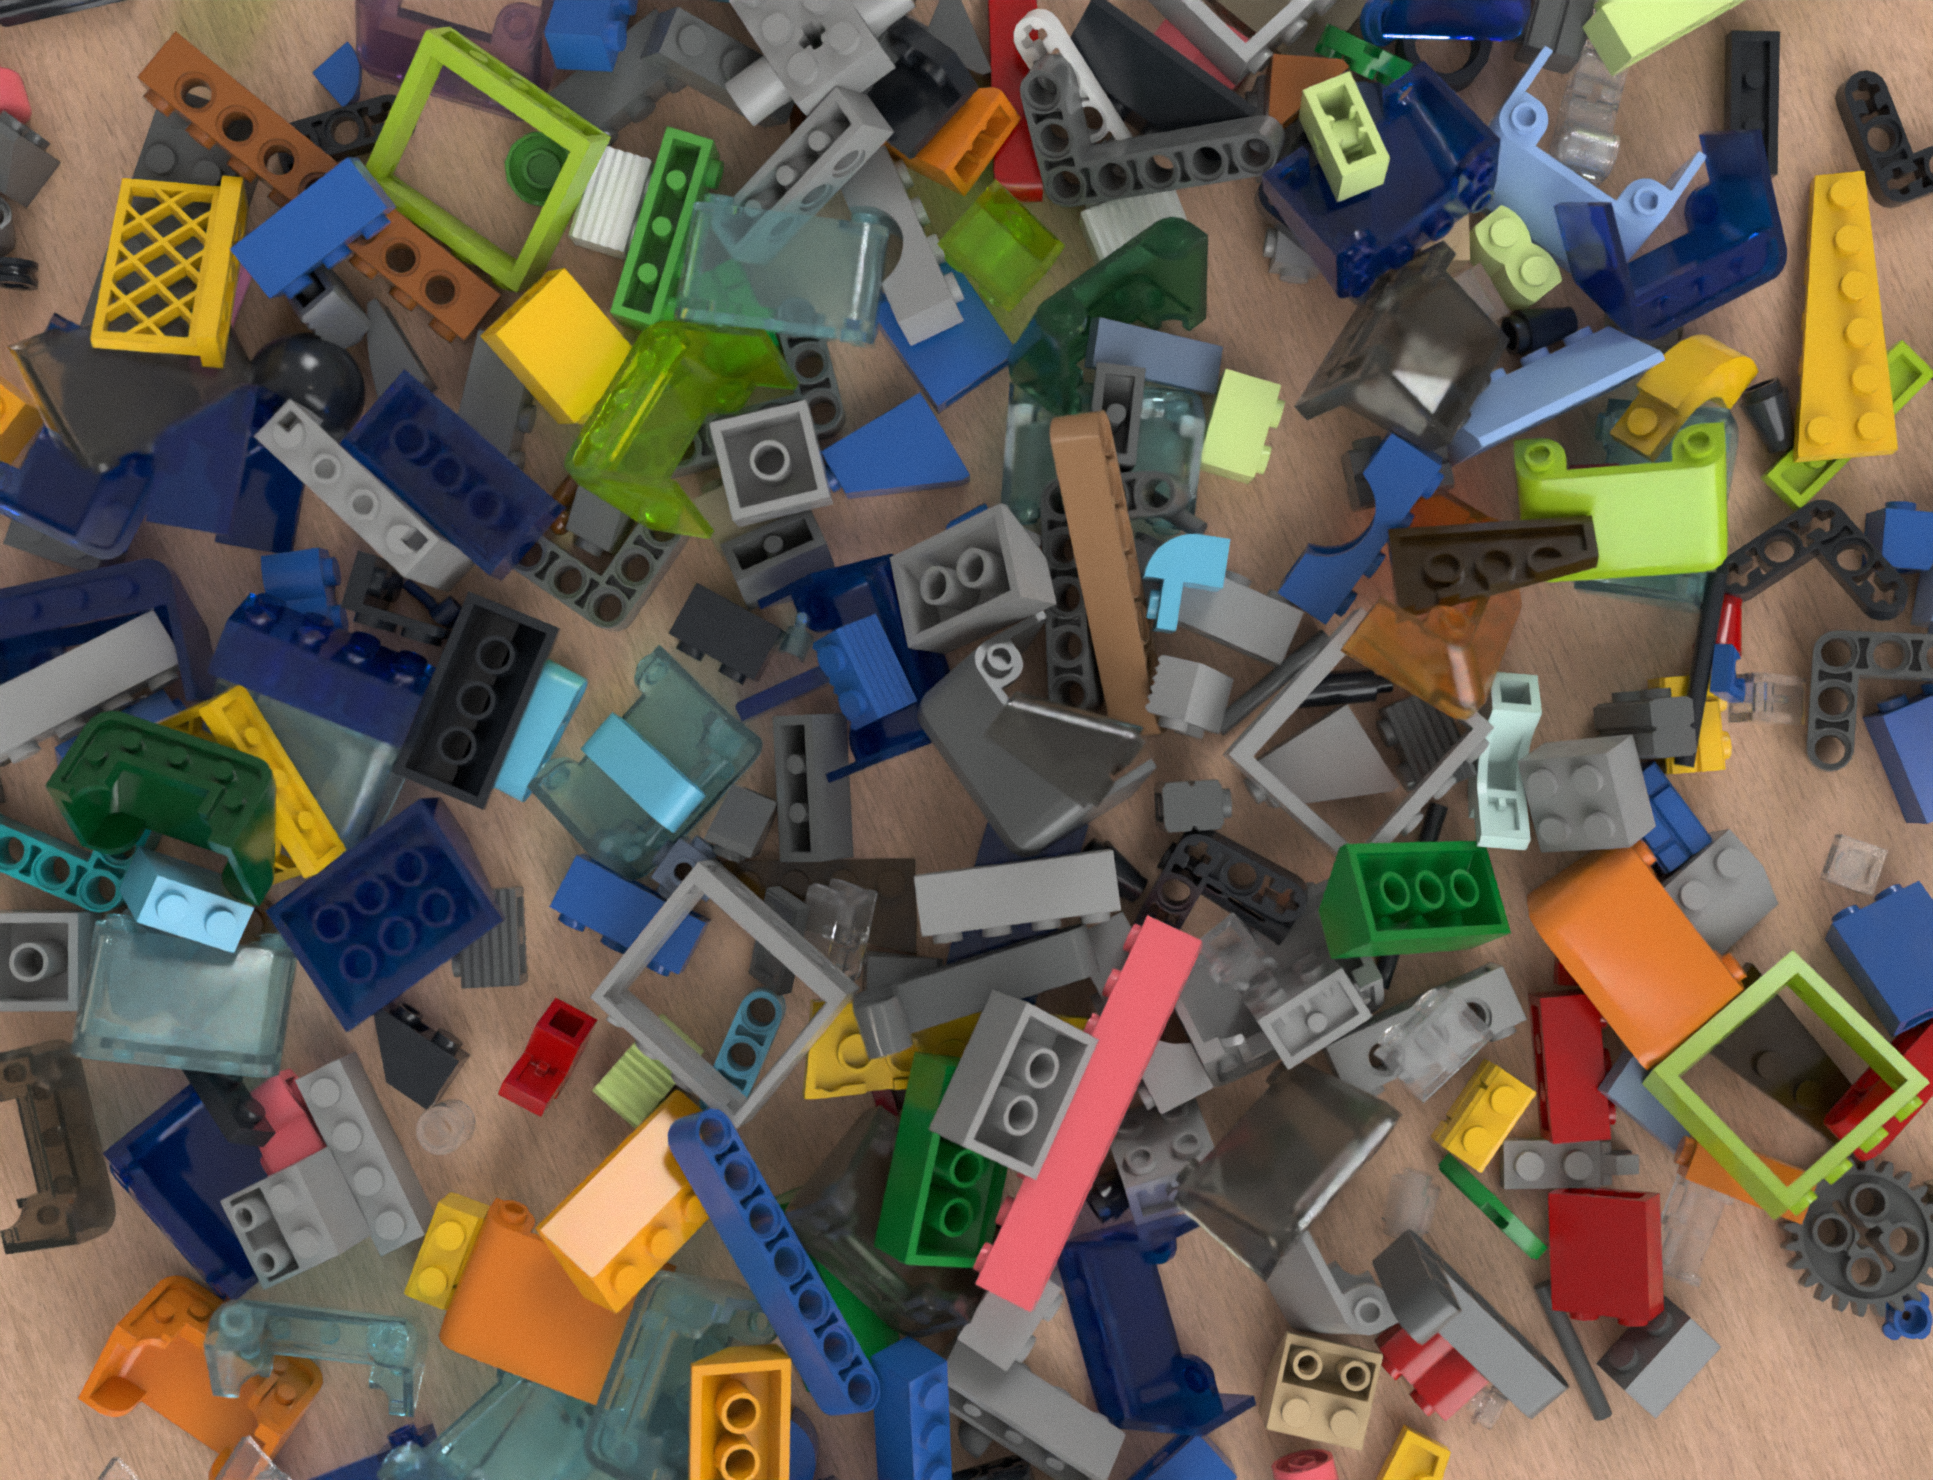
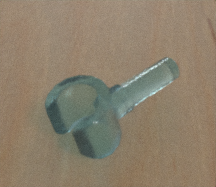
(796, 639)

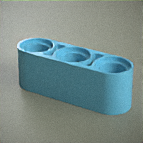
(541, 728)
(643, 772)
(753, 1032)

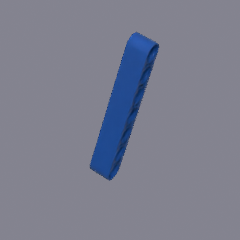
(789, 1290)

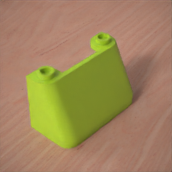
(1643, 515)

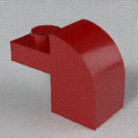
(548, 1057)

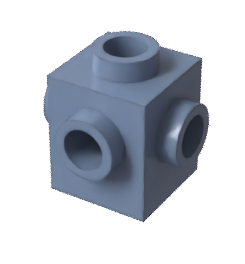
(673, 854)

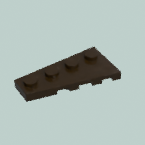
(1485, 559)
(893, 879)
(1784, 1062)

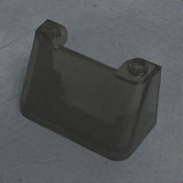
(63, 1147)
(1284, 1163)
(838, 1224)

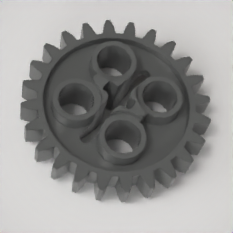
(1832, 1263)

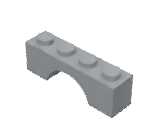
(916, 288)
(1174, 1069)

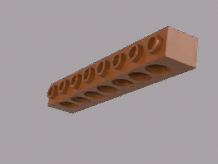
(182, 67)

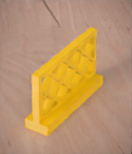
(215, 282)
(299, 818)

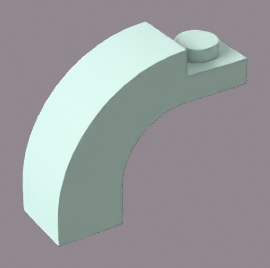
(1497, 790)

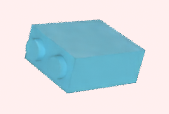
(183, 900)

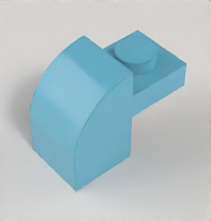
(1182, 562)

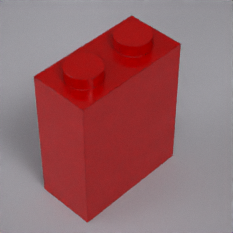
(1606, 1254)

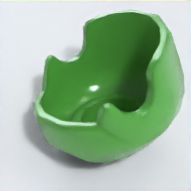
(534, 167)

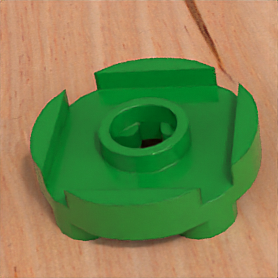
(1361, 55)

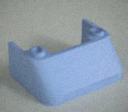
(1535, 181)

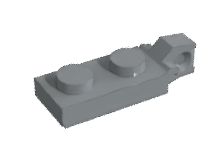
(1544, 1165)

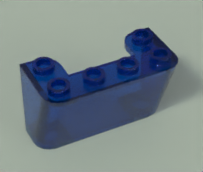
(1435, 176)

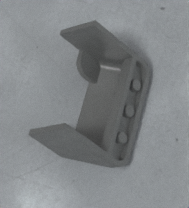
(1011, 796)

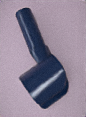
(443, 612)

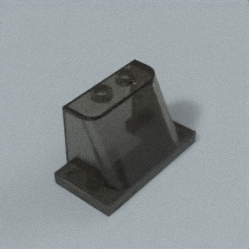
(1410, 354)

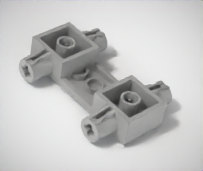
(811, 51)

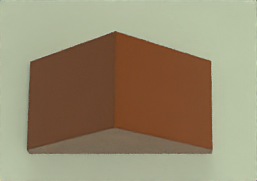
(1288, 78)

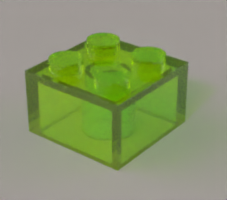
(1001, 247)

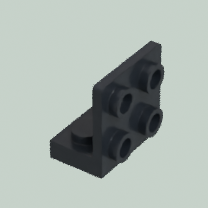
(922, 88)
(369, 594)

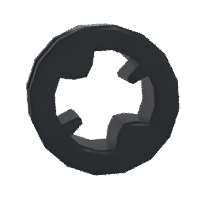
(18, 274)

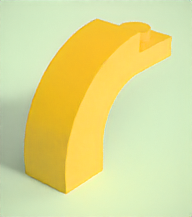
(1673, 389)

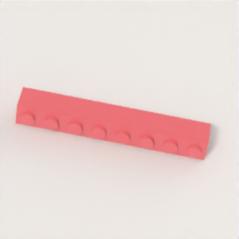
(1128, 1031)

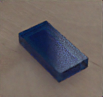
(782, 694)

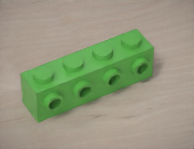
(652, 271)

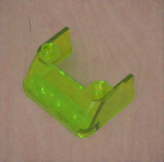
(657, 407)

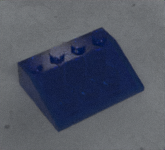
(389, 911)

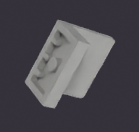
(1306, 1006)
(1153, 1151)

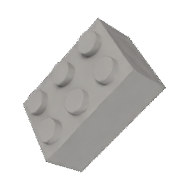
(1014, 1084)

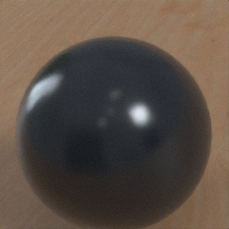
(315, 376)

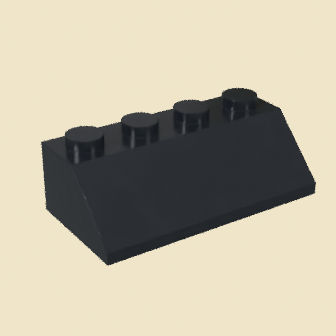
(1149, 79)
(476, 700)

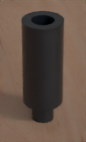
(1348, 687)

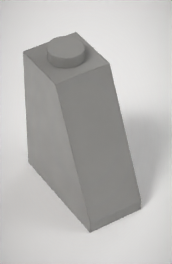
(1326, 762)

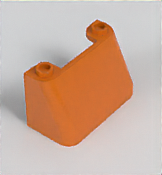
(1634, 950)
(527, 1314)
(161, 1361)

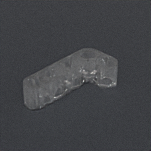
(1587, 117)

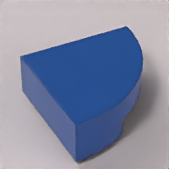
(341, 75)
(1723, 674)

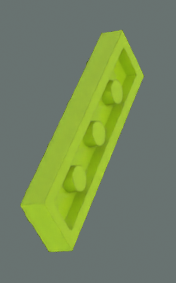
(1802, 480)

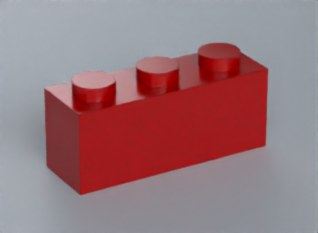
(1570, 1067)

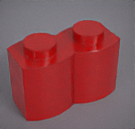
(1436, 1370)

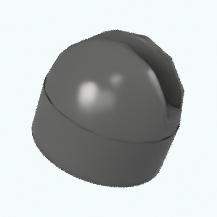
(972, 1439)

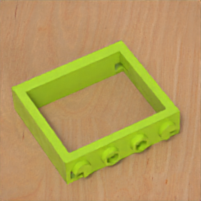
(524, 99)
(1725, 1145)

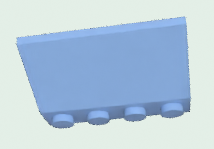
(1550, 387)

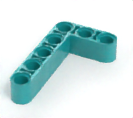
(85, 867)

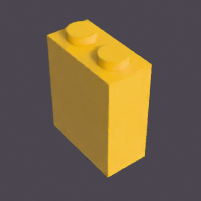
(559, 346)

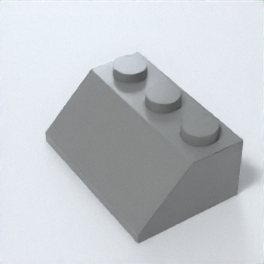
(970, 581)
(1721, 890)

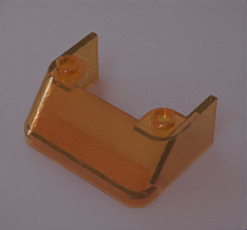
(1452, 652)

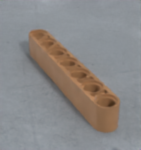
(1107, 564)

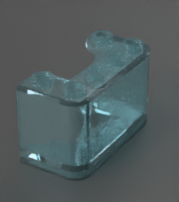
(644, 1402)

